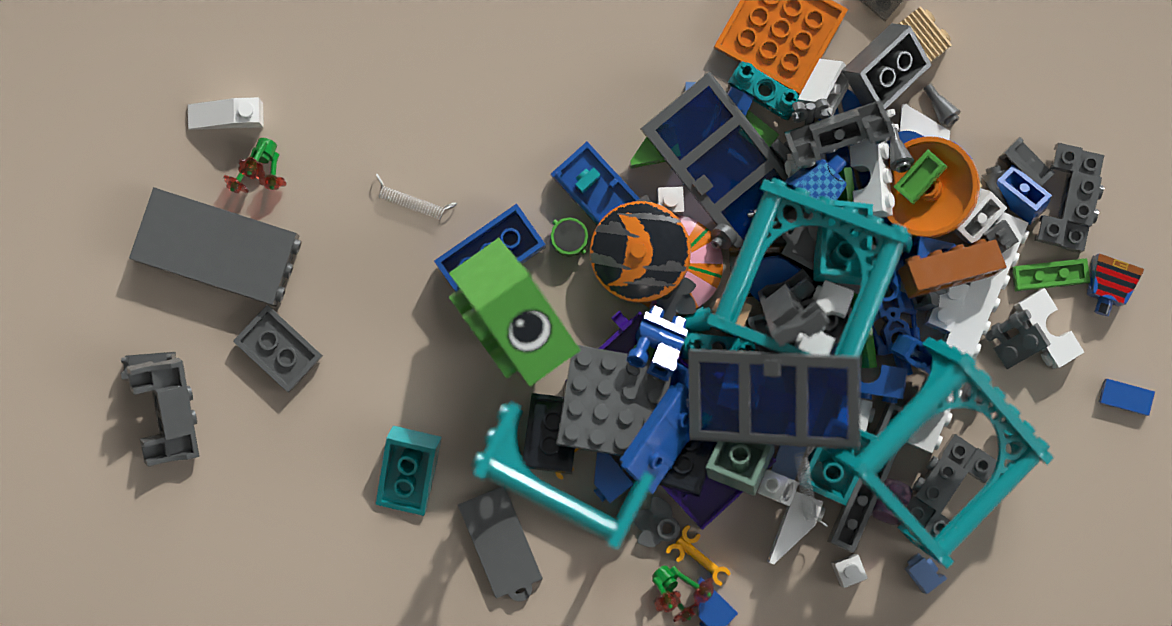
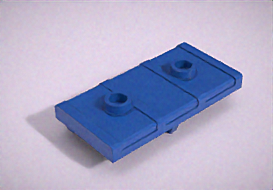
(604, 194)
(660, 437)

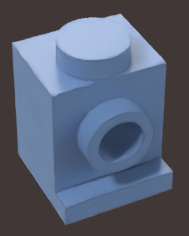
(924, 573)

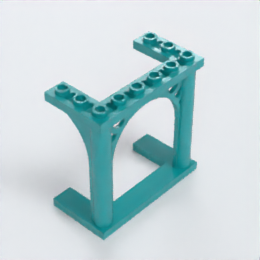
(775, 197)
(948, 374)
(504, 466)

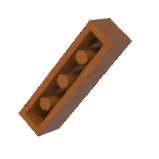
(951, 268)

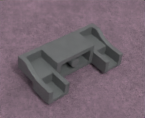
(838, 131)
(1078, 199)
(784, 310)
(172, 408)
(944, 478)

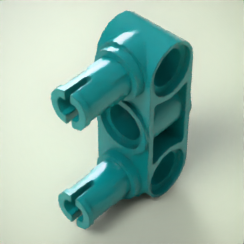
(749, 79)
(703, 341)

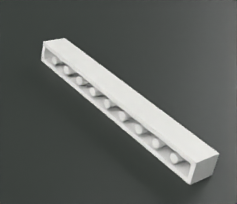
(970, 326)

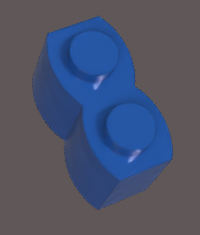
(913, 352)

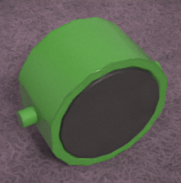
(569, 237)

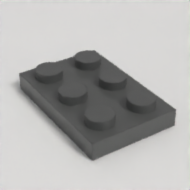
(278, 348)

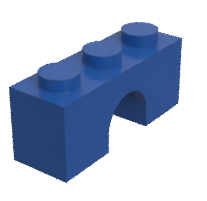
(889, 385)

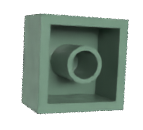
(740, 465)

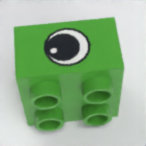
(510, 314)

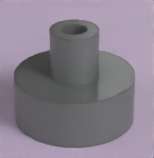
(723, 236)

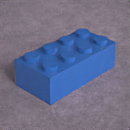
(511, 228)

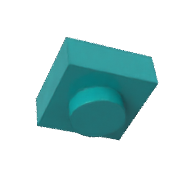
(586, 179)

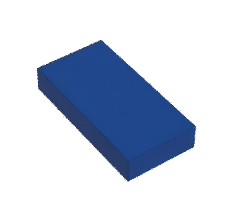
(1126, 397)

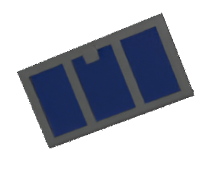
(715, 153)
(774, 398)

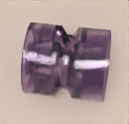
(901, 492)

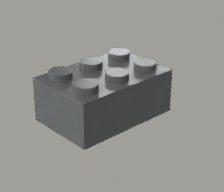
(887, 66)

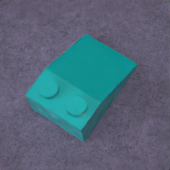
(835, 257)
(408, 470)
(830, 477)

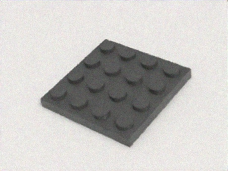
(606, 401)

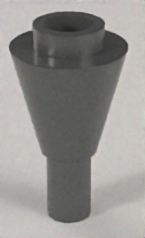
(944, 110)
(899, 155)
(990, 177)

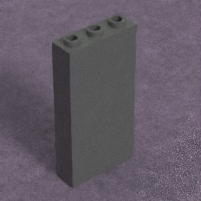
(215, 247)

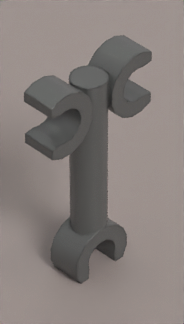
(810, 111)

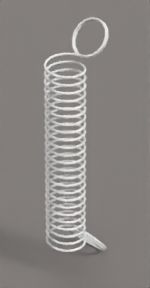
(446, 207)
(818, 519)

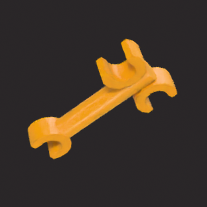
(684, 544)

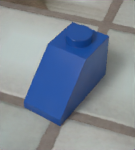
(1023, 194)
(609, 478)
(715, 610)

